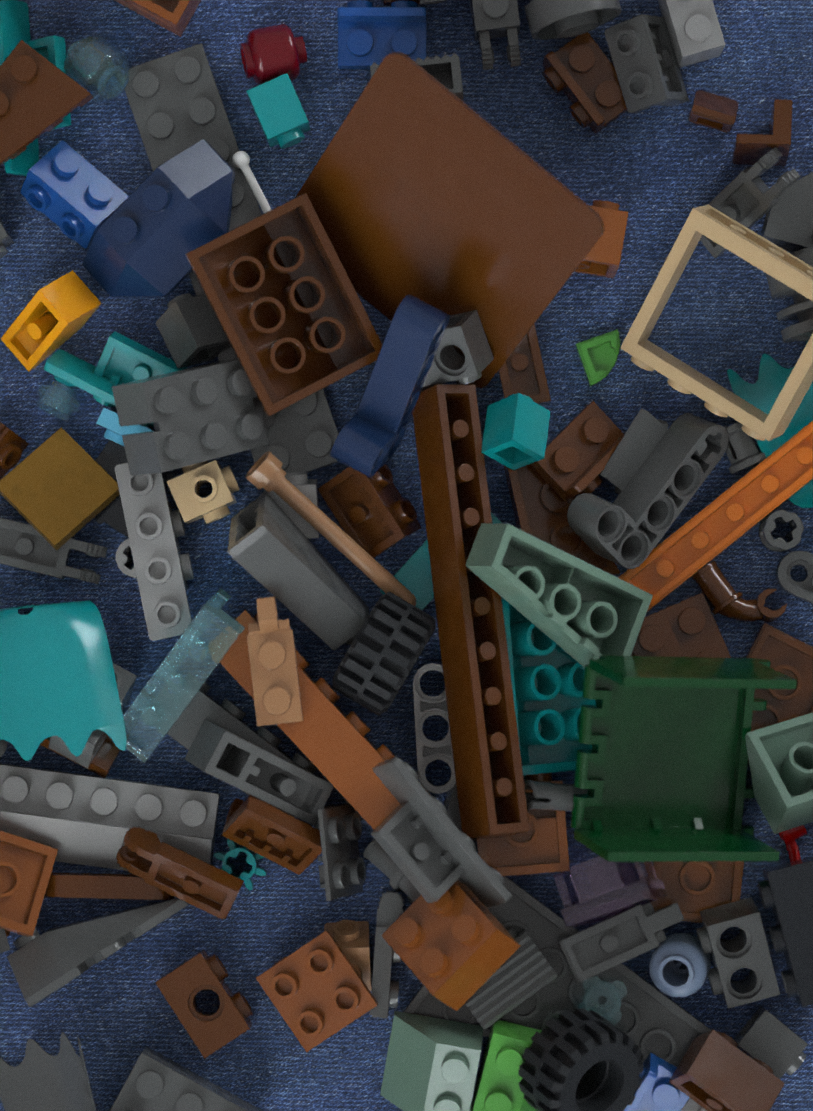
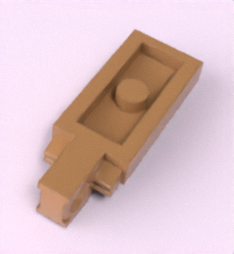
(273, 667)

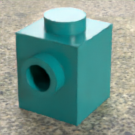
(279, 112)
(516, 431)

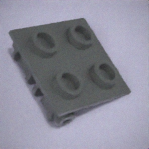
(342, 866)

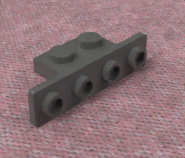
(427, 842)

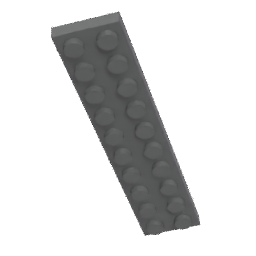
(174, 109)

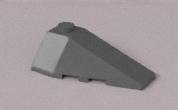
(65, 952)

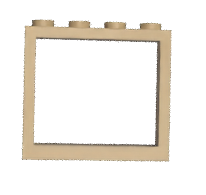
(765, 256)

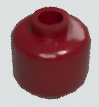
(272, 53)

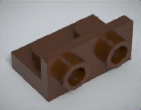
(587, 81)
(579, 453)
(370, 509)
(272, 834)

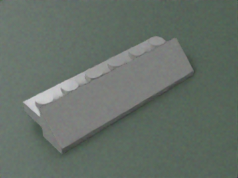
(91, 814)

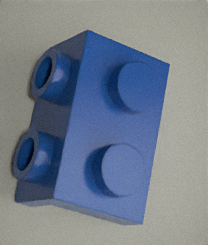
(71, 193)

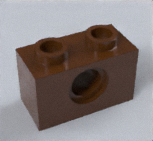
(207, 1029)

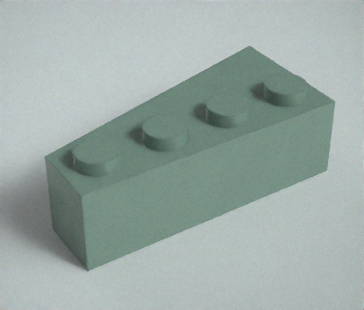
(560, 594)

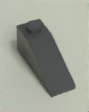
(258, 772)

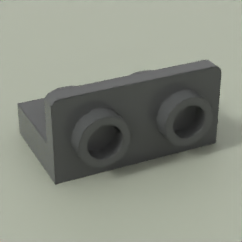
(646, 63)

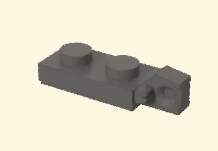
(617, 939)

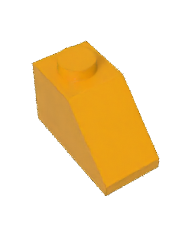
(50, 319)

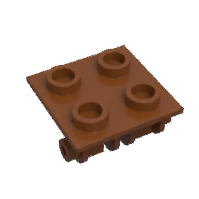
(316, 990)

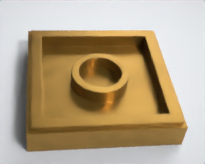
(59, 488)

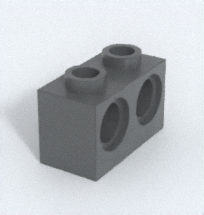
(448, 365)
(746, 950)

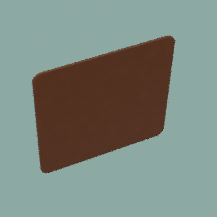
(446, 209)

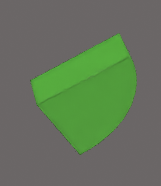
(599, 355)

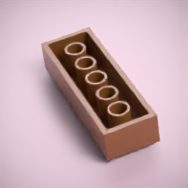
(326, 735)

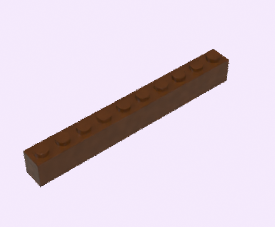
(469, 616)

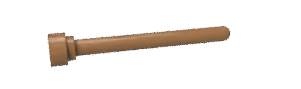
(269, 475)

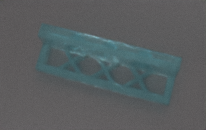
(180, 676)

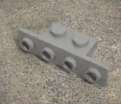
(156, 552)

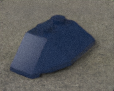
(167, 216)

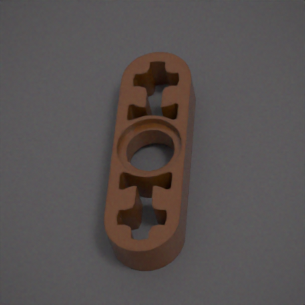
(102, 886)

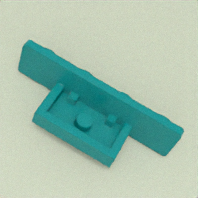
(13, 29)
(119, 363)

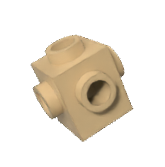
(187, 487)

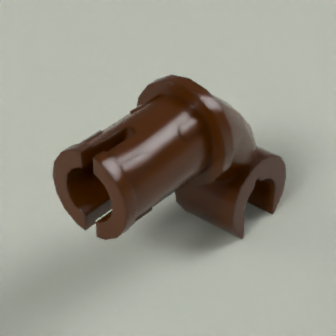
(729, 602)

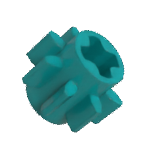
(252, 859)

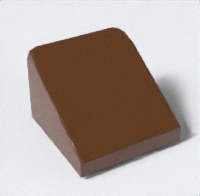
(713, 111)

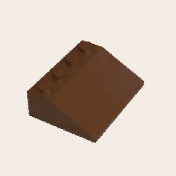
(286, 304)

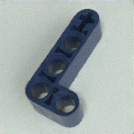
(393, 387)

